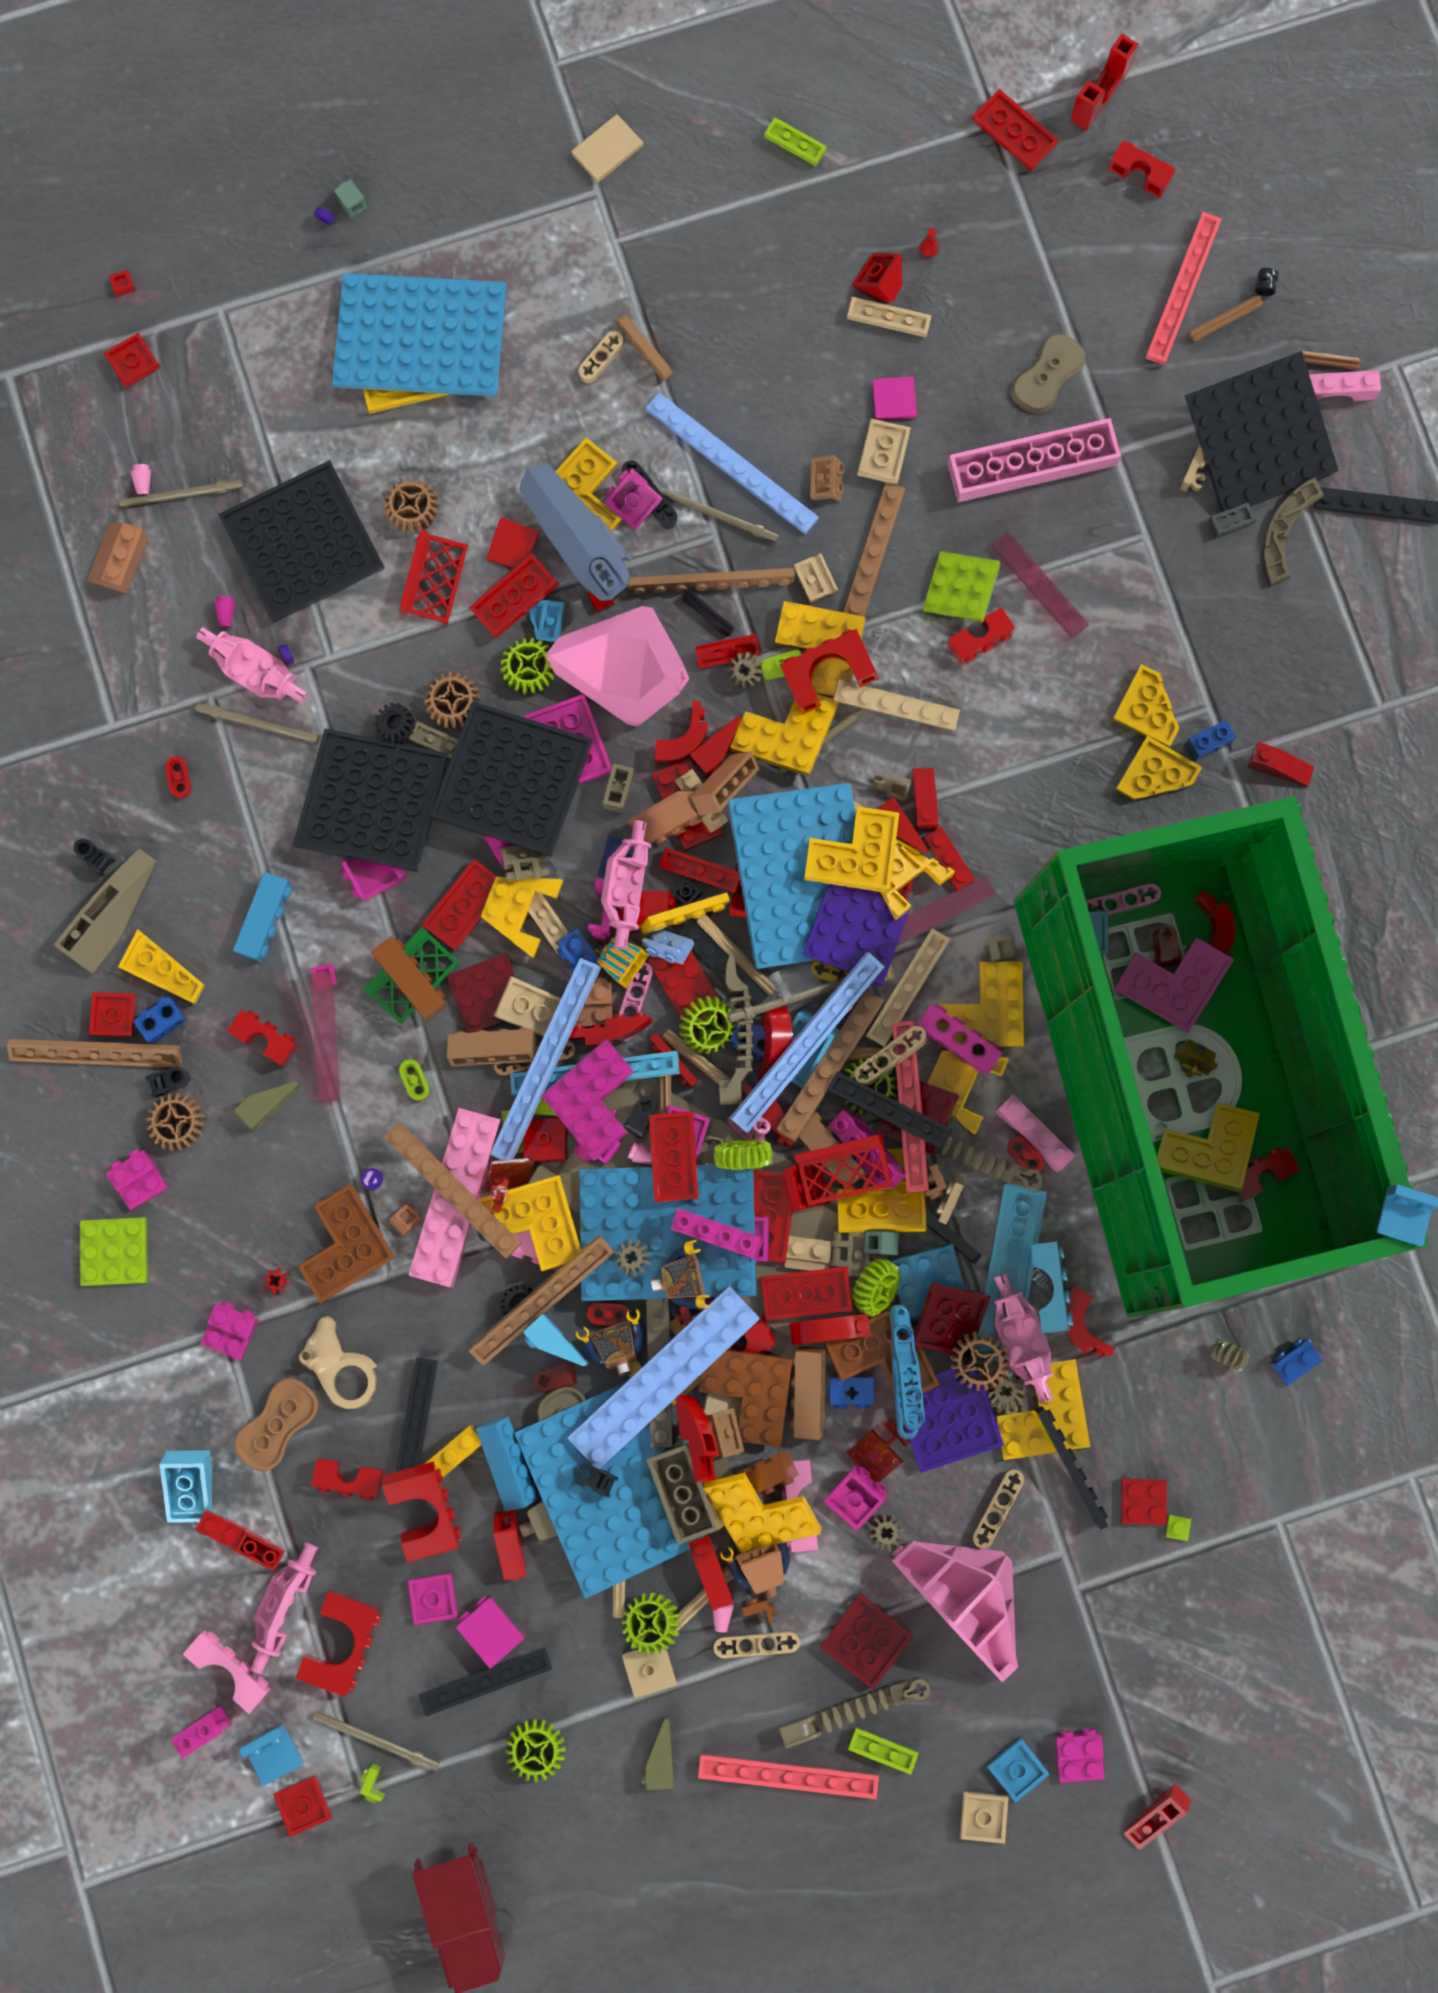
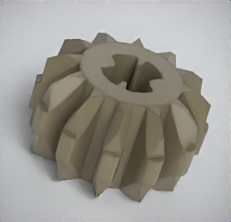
(744, 677)
(630, 1250)
(1230, 1355)
(1004, 1402)
(886, 1540)

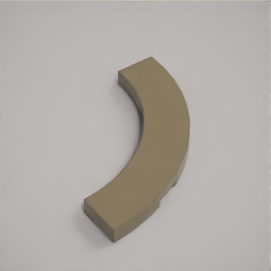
(1281, 526)

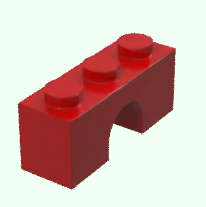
(1131, 158)
(966, 647)
(247, 1027)
(1278, 1164)
(759, 1338)
(328, 1477)

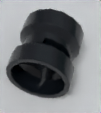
(1266, 284)

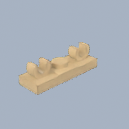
(1191, 476)
(691, 782)

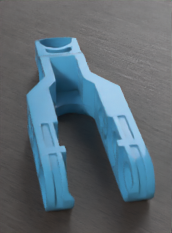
(904, 1372)

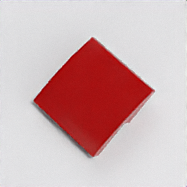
(512, 543)
(796, 1188)

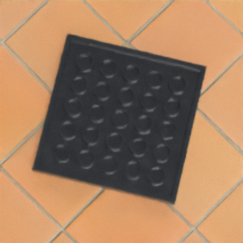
(1261, 432)
(301, 541)
(512, 779)
(370, 800)

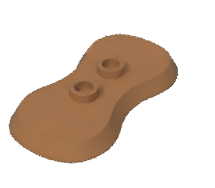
(287, 1410)

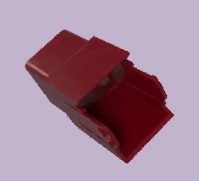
(461, 1920)

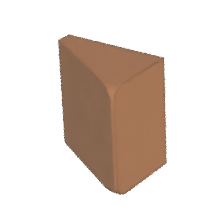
(404, 1220)

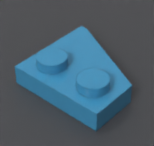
(547, 620)

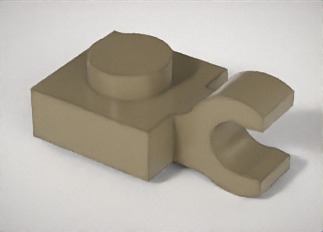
(895, 787)

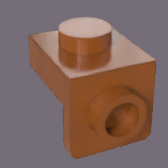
(754, 1606)

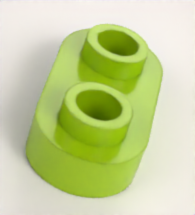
(415, 1080)

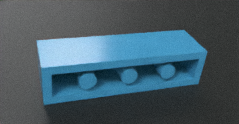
(262, 917)
(506, 1463)

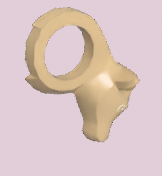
(327, 1359)

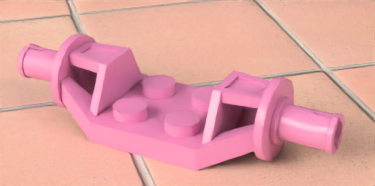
(251, 666)
(624, 883)
(1023, 1338)
(275, 1604)

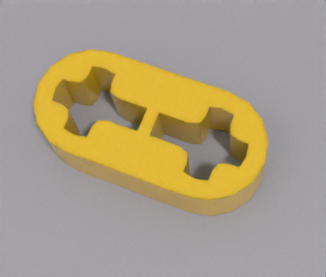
(826, 977)

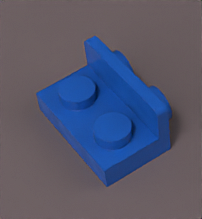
(573, 947)
(1296, 1361)

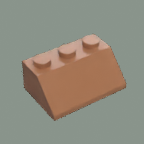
(118, 556)
(669, 817)

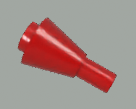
(929, 245)

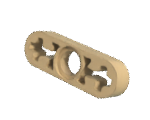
(614, 349)

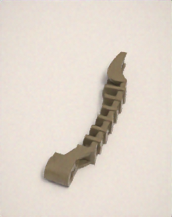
(731, 1088)
(991, 1165)
(814, 1724)

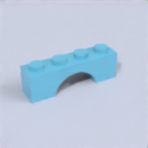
(1055, 1315)

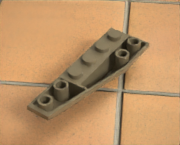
(107, 914)

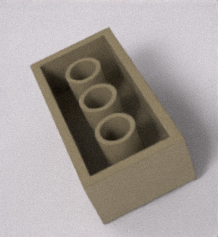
(683, 1498)

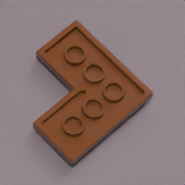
(357, 1245)
(861, 1353)
(763, 1388)

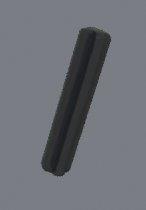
(708, 613)

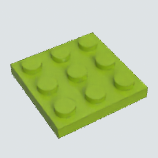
(961, 586)
(113, 1251)

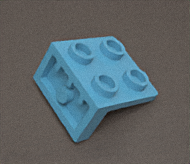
(1406, 1214)
(272, 1754)

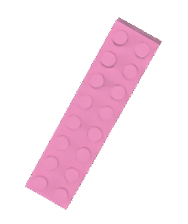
(1034, 460)
(444, 1228)

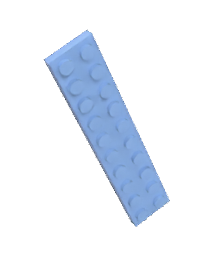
(663, 1378)

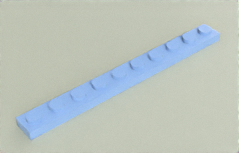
(732, 463)
(806, 1042)
(545, 1060)

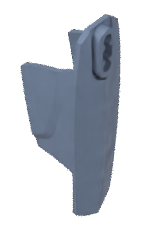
(576, 532)

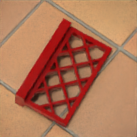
(415, 572)
(838, 1151)

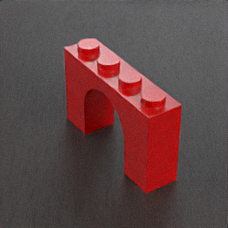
(1095, 96)
(800, 669)
(424, 1483)
(361, 1620)

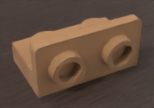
(826, 478)
(937, 1181)
(726, 1433)

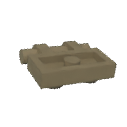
(517, 857)
(855, 1253)

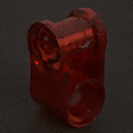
(1166, 950)
(560, 1376)

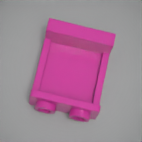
(371, 878)
(604, 930)
(489, 1631)
(201, 1732)

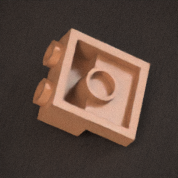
(598, 1004)

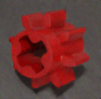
(270, 1279)

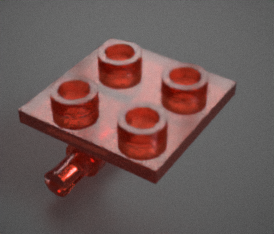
(505, 1176)
(876, 1454)

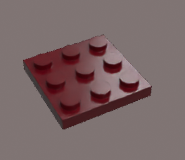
(480, 990)
(936, 1104)
(948, 1316)
(866, 1641)

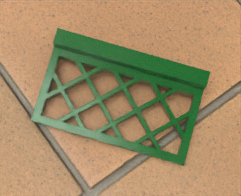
(412, 947)

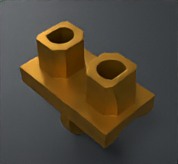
(1195, 1062)

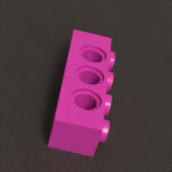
(963, 1051)
(851, 1127)
(717, 1233)

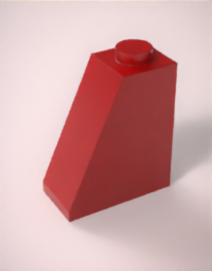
(651, 904)
(509, 1545)

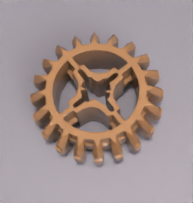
(422, 493)
(443, 700)
(177, 1130)
(989, 1355)

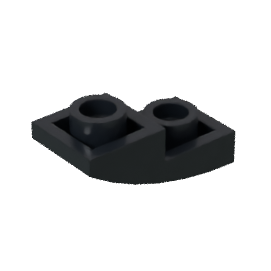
(688, 893)

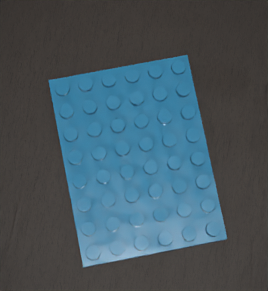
(419, 334)
(771, 856)
(622, 1207)
(599, 1534)

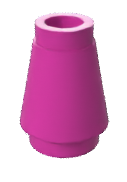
(224, 609)

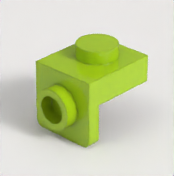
(369, 1778)

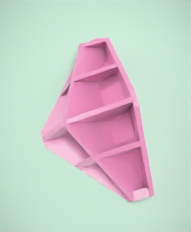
(622, 664)
(970, 1593)

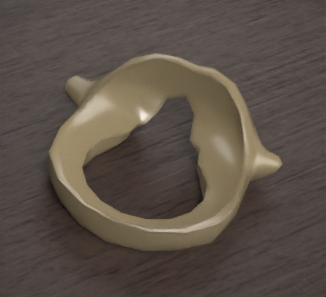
(708, 1140)

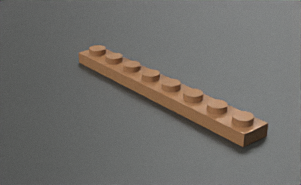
(874, 549)
(703, 581)
(94, 1053)
(832, 1061)
(452, 1190)
(541, 1300)

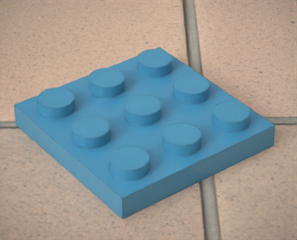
(920, 1269)

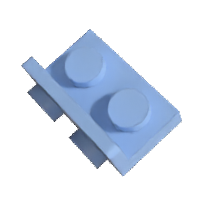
(668, 946)

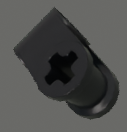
(95, 858)
(163, 1081)
(638, 1120)
(597, 1480)

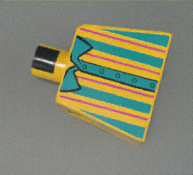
(621, 963)

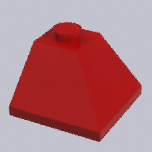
(881, 277)

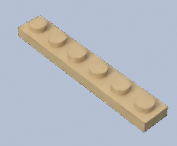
(896, 705)
(908, 987)

